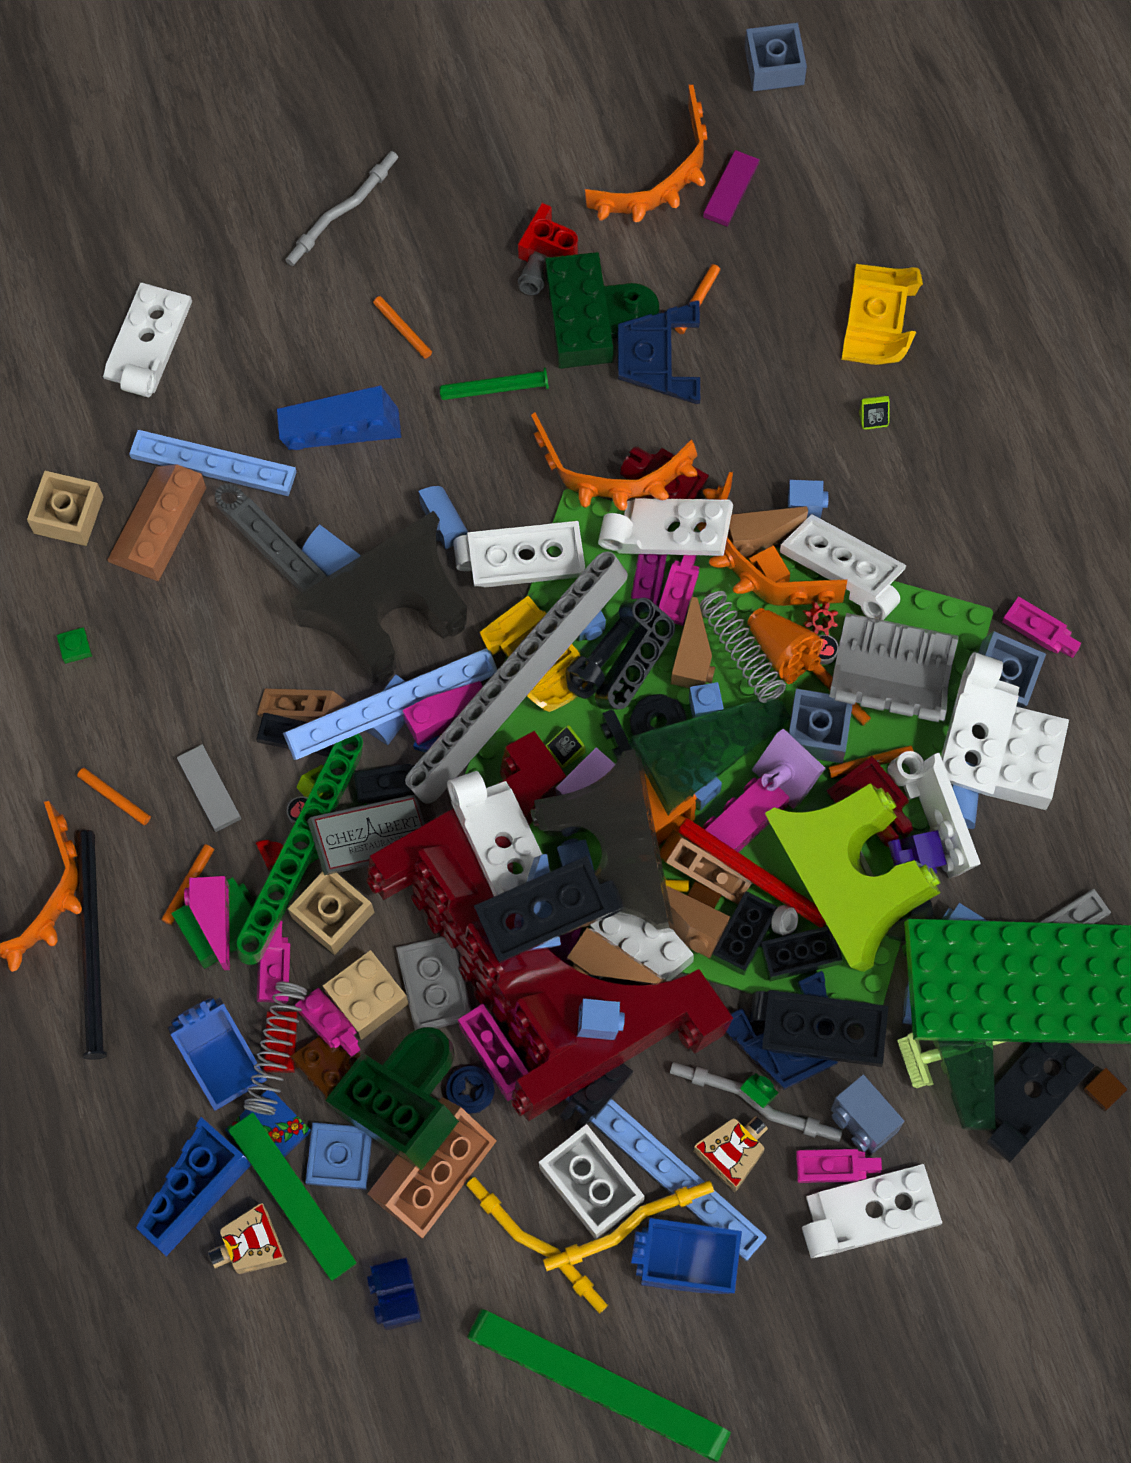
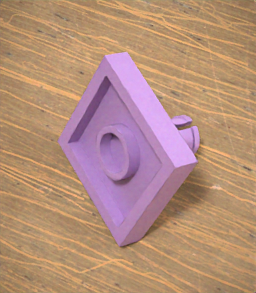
(788, 767)

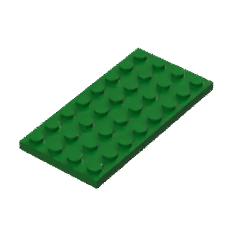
(1019, 981)

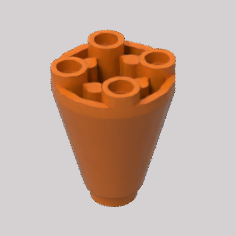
(786, 644)

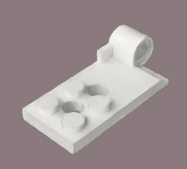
(139, 363)
(646, 524)
(495, 557)
(866, 569)
(986, 703)
(932, 786)
(490, 814)
(841, 1215)

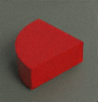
(269, 851)

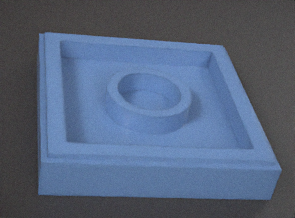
(338, 1156)

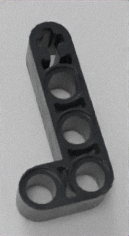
(617, 689)

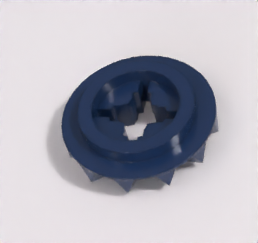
(476, 1077)

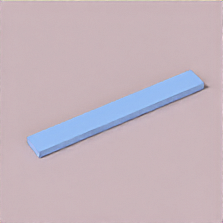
(387, 704)
(673, 1174)

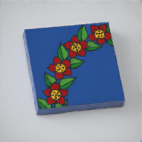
(283, 1127)

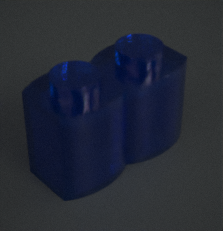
(395, 1294)

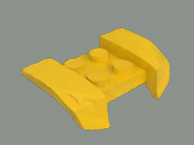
(878, 314)
(508, 633)

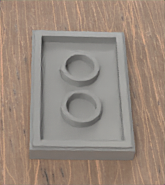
(433, 983)

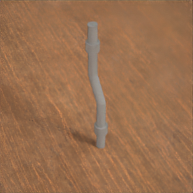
(306, 241)
(810, 1127)

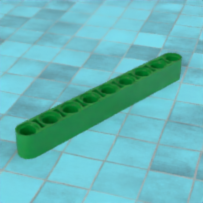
(294, 857)
(599, 1385)

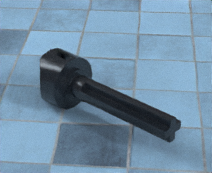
(589, 669)

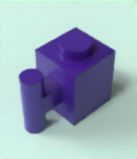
(923, 848)

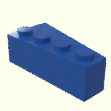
(340, 420)
(192, 1187)

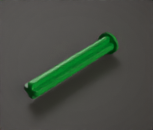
(494, 385)

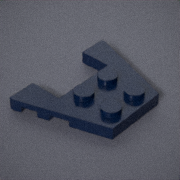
(646, 352)
(783, 1068)

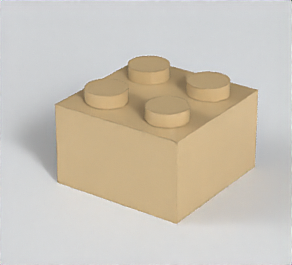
(65, 508)
(331, 911)
(366, 994)

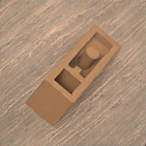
(760, 530)
(694, 655)
(300, 704)
(703, 867)
(696, 923)
(603, 958)

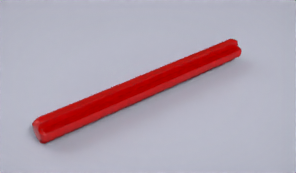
(751, 871)

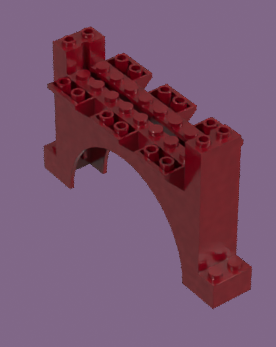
(536, 989)

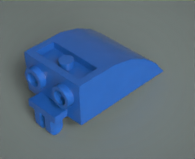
(215, 1051)
(687, 1257)

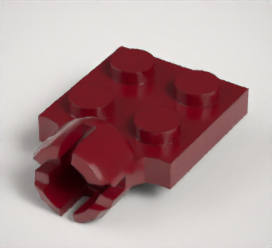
(643, 463)
(873, 773)

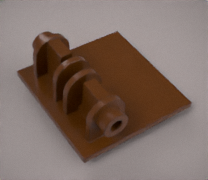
(324, 1064)

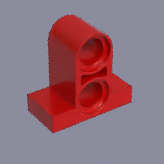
(552, 243)

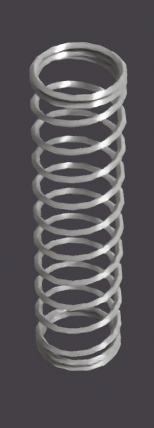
(769, 684)
(287, 989)

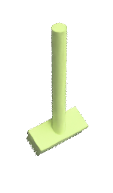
(917, 1060)

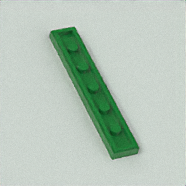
(292, 1196)

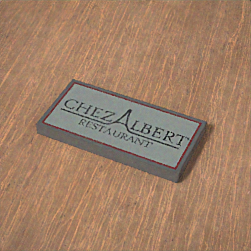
(352, 835)

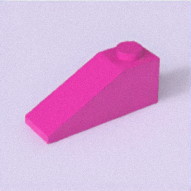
(435, 713)
(210, 905)

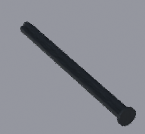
(90, 946)

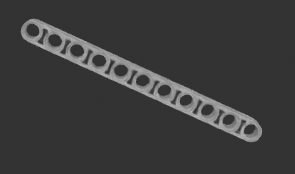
(516, 677)

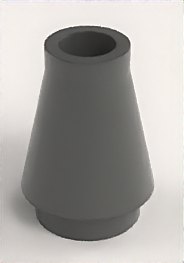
(532, 276)

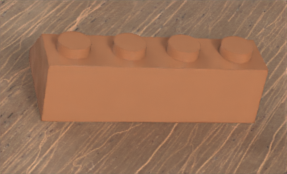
(158, 521)
(422, 1195)

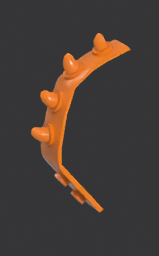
(668, 189)
(617, 489)
(753, 580)
(60, 900)

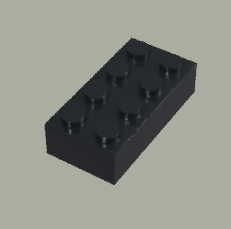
(744, 933)
(800, 953)

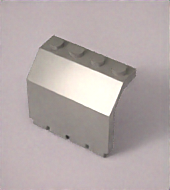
(893, 667)

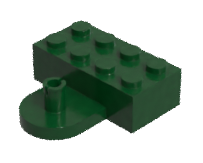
(587, 311)
(395, 1100)

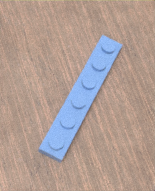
(214, 462)

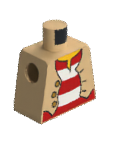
(732, 1150)
(249, 1243)

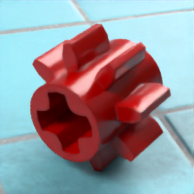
(828, 620)

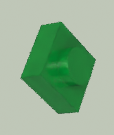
(74, 645)
(760, 1090)

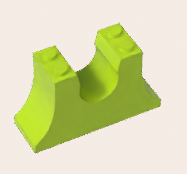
(827, 857)

